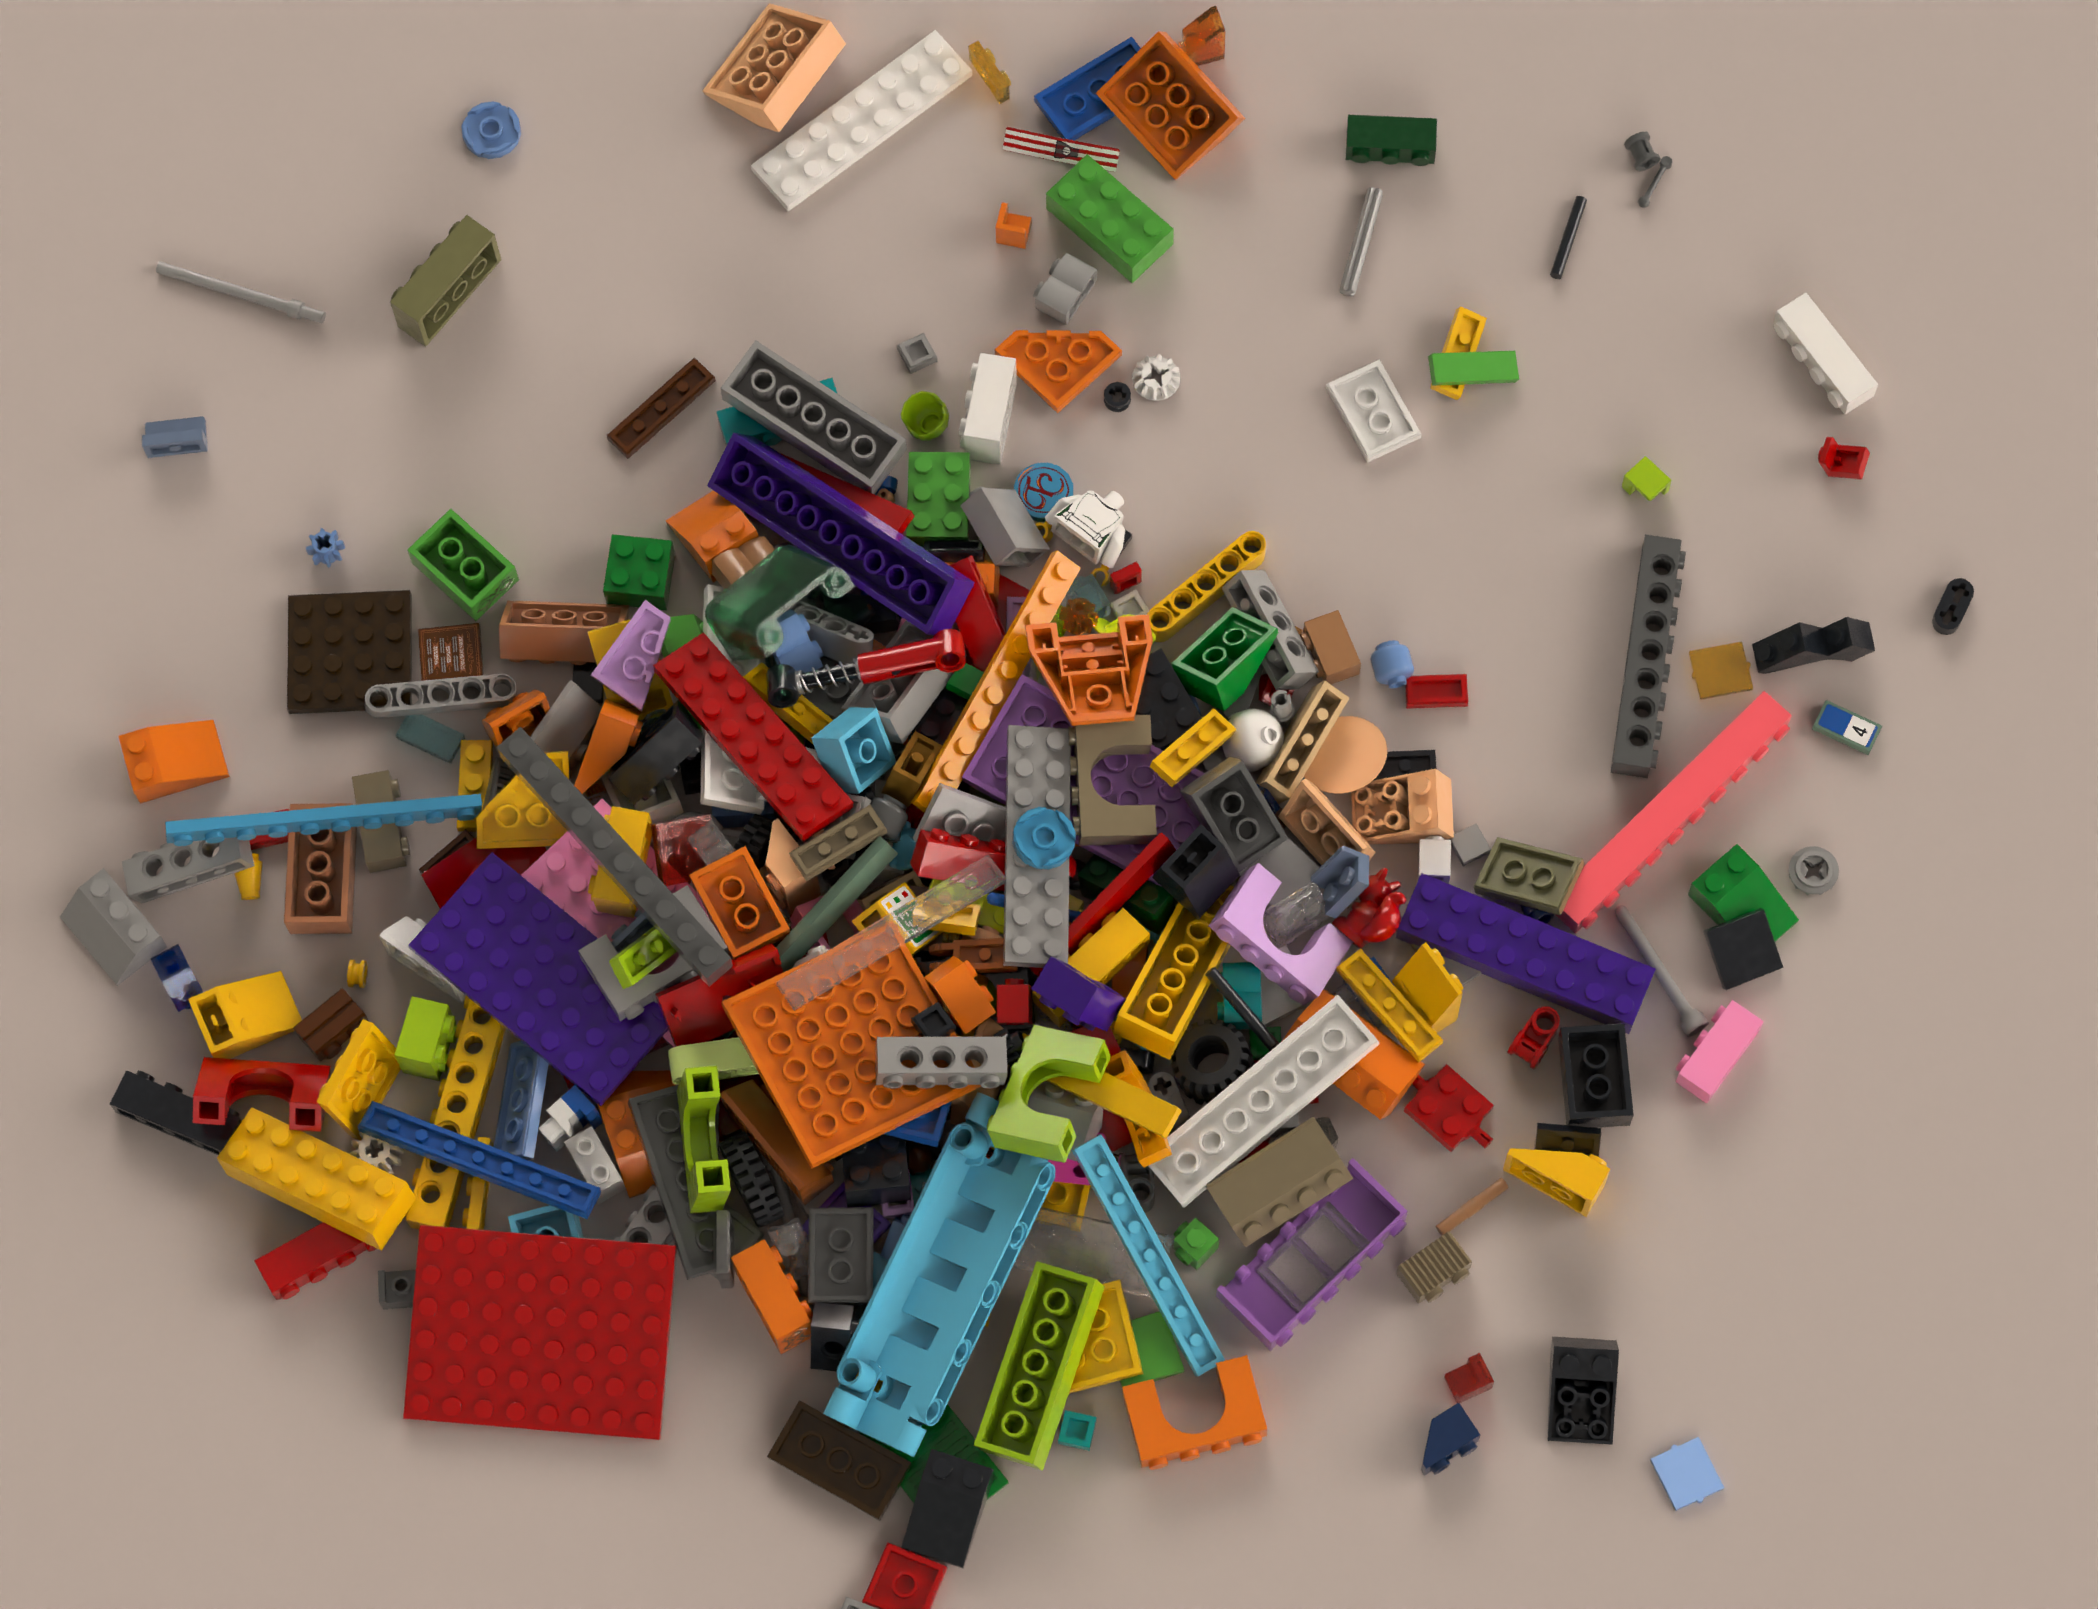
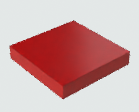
(904, 1580)

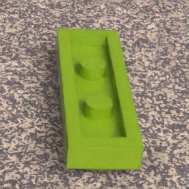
(641, 957)

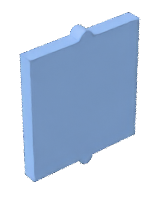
(1687, 1473)

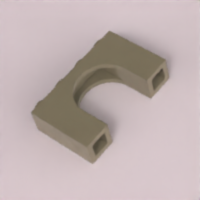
(1097, 819)

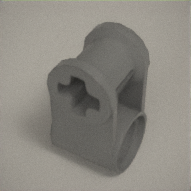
(1173, 1095)
(1139, 1178)

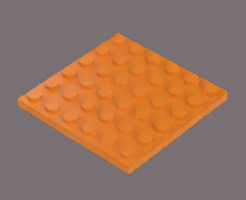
(823, 1054)

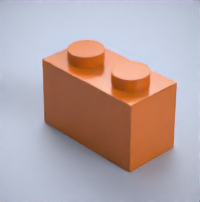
(960, 994)

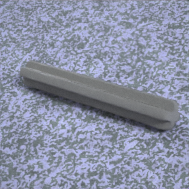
(1361, 241)

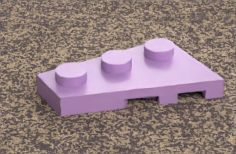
(630, 660)

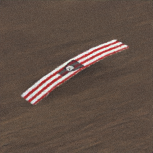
(1058, 148)

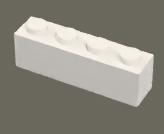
(1824, 353)

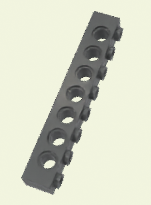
(1627, 757)

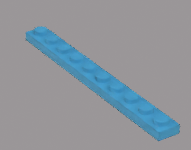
(312, 820)

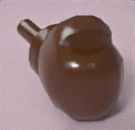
(918, 1157)

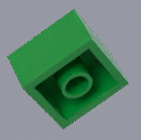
(639, 571)

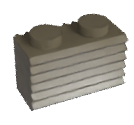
(1434, 1268)

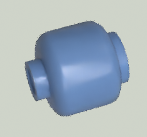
(1392, 664)

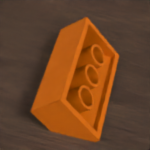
(1380, 1076)

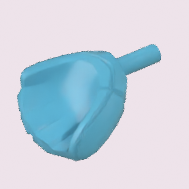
(904, 848)

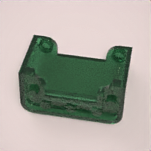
(748, 609)

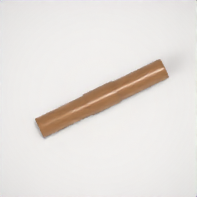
(1472, 1206)

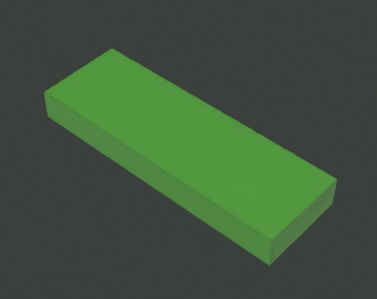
(1473, 368)

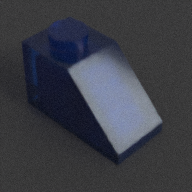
(177, 976)

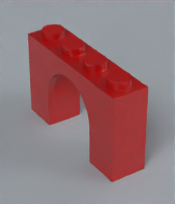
(228, 1080)

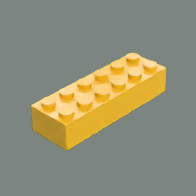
(1172, 981)
(316, 1178)

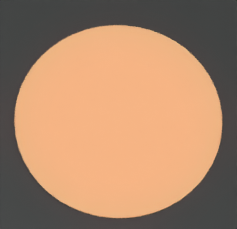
(1348, 757)

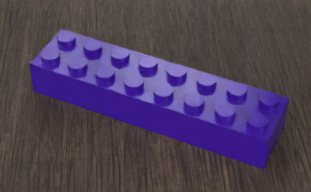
(1525, 953)

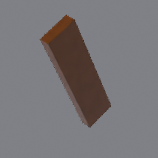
(661, 408)

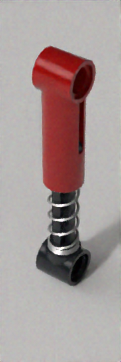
(941, 652)

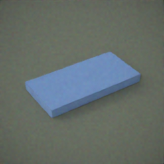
(521, 1101)

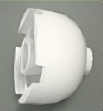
(1256, 738)

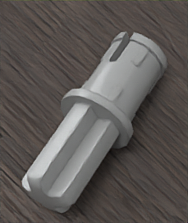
(1282, 708)

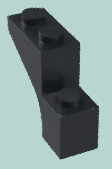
(1807, 644)

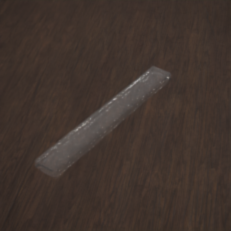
(891, 932)

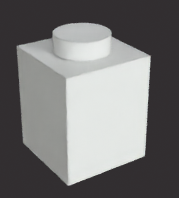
(1435, 858)

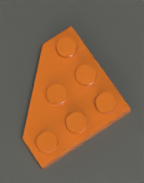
(1059, 362)

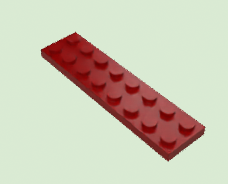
(753, 736)

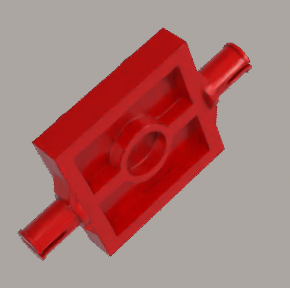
(1449, 1109)

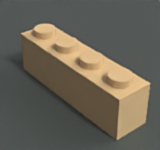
(1303, 740)

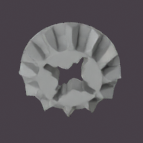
(1812, 857)

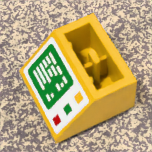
(888, 904)

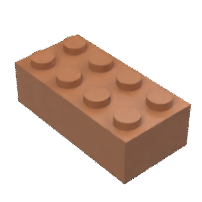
(320, 879)

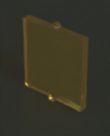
(1721, 670)

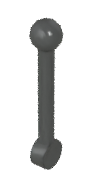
(1666, 163)

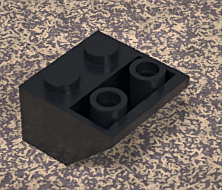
(1197, 872)

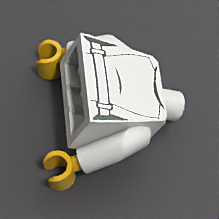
(1090, 527)

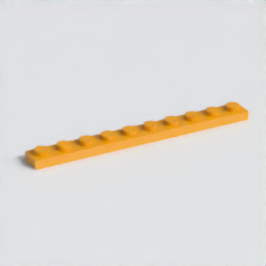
(998, 679)

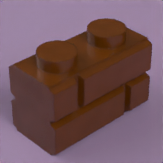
(330, 1025)

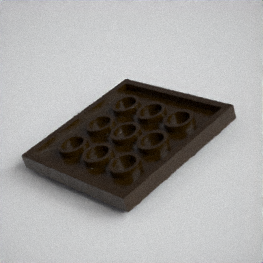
(345, 647)

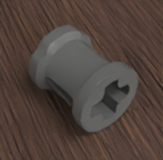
(1642, 151)

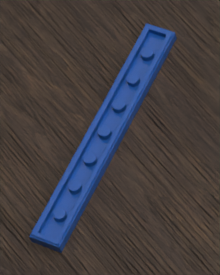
(479, 1159)

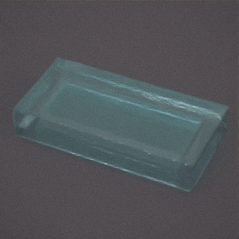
(430, 737)

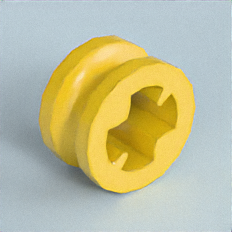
(357, 973)

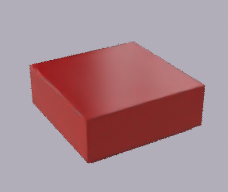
(1125, 578)

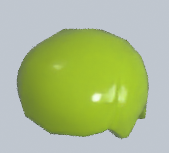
(925, 415)

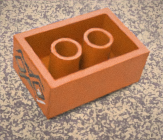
(774, 1295)

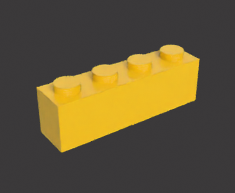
(1104, 953)

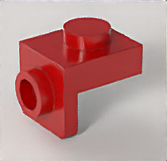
(1843, 460)

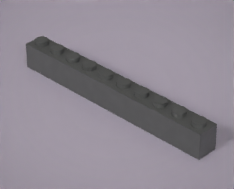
(615, 856)

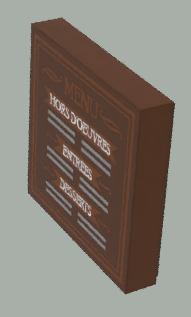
(450, 651)

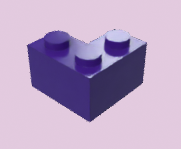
(1081, 997)

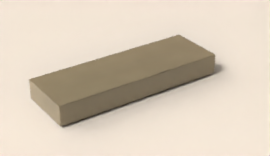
(838, 842)

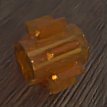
(1079, 616)

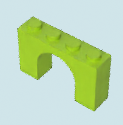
(1044, 1056)
(705, 1174)

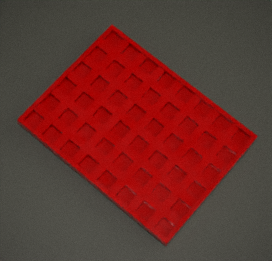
(540, 1332)

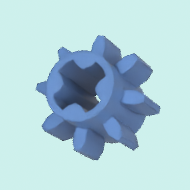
(325, 540)

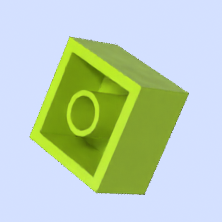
(426, 1039)

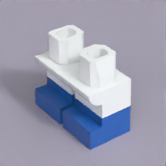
(568, 1117)

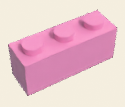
(1718, 1050)

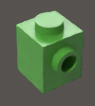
(1194, 1243)

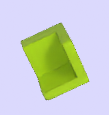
(1646, 479)

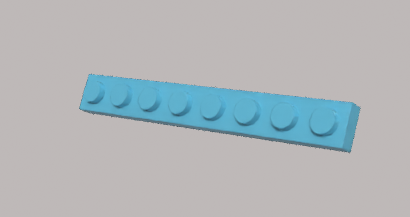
(1148, 1255)

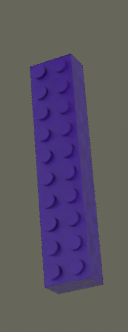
(841, 533)

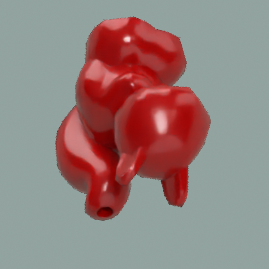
(1375, 915)

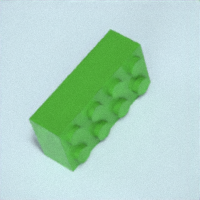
(1109, 218)

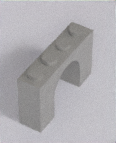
(631, 1000)

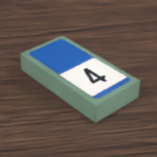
(1847, 727)

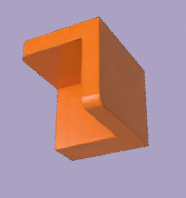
(1012, 228)

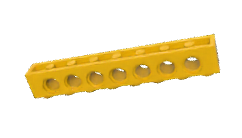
(465, 1122)

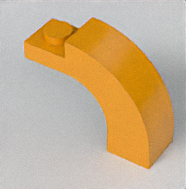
(1147, 1145)

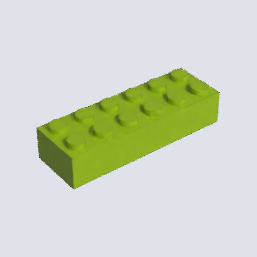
(1039, 1365)

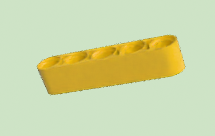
(1210, 573)

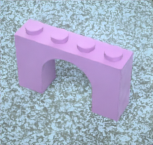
(1242, 926)

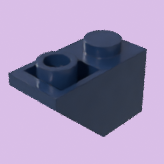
(1448, 1436)

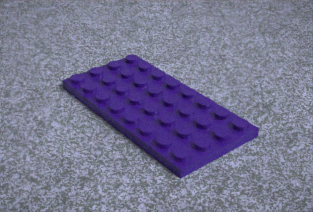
(524, 968)

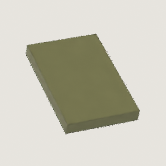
(1529, 876)

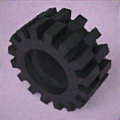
(756, 838)

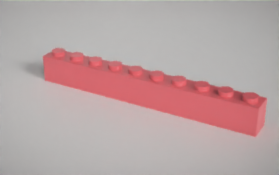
(1674, 808)

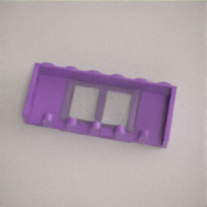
(1312, 1258)

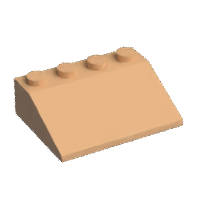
(775, 66)

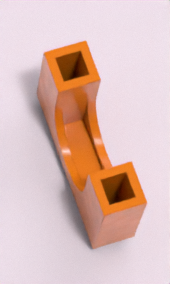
(1160, 1442)

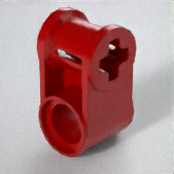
(1532, 1041)

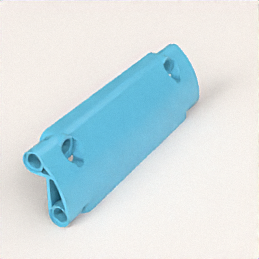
(939, 1285)

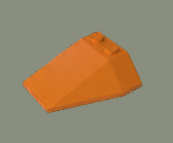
(1094, 674)
(623, 1131)

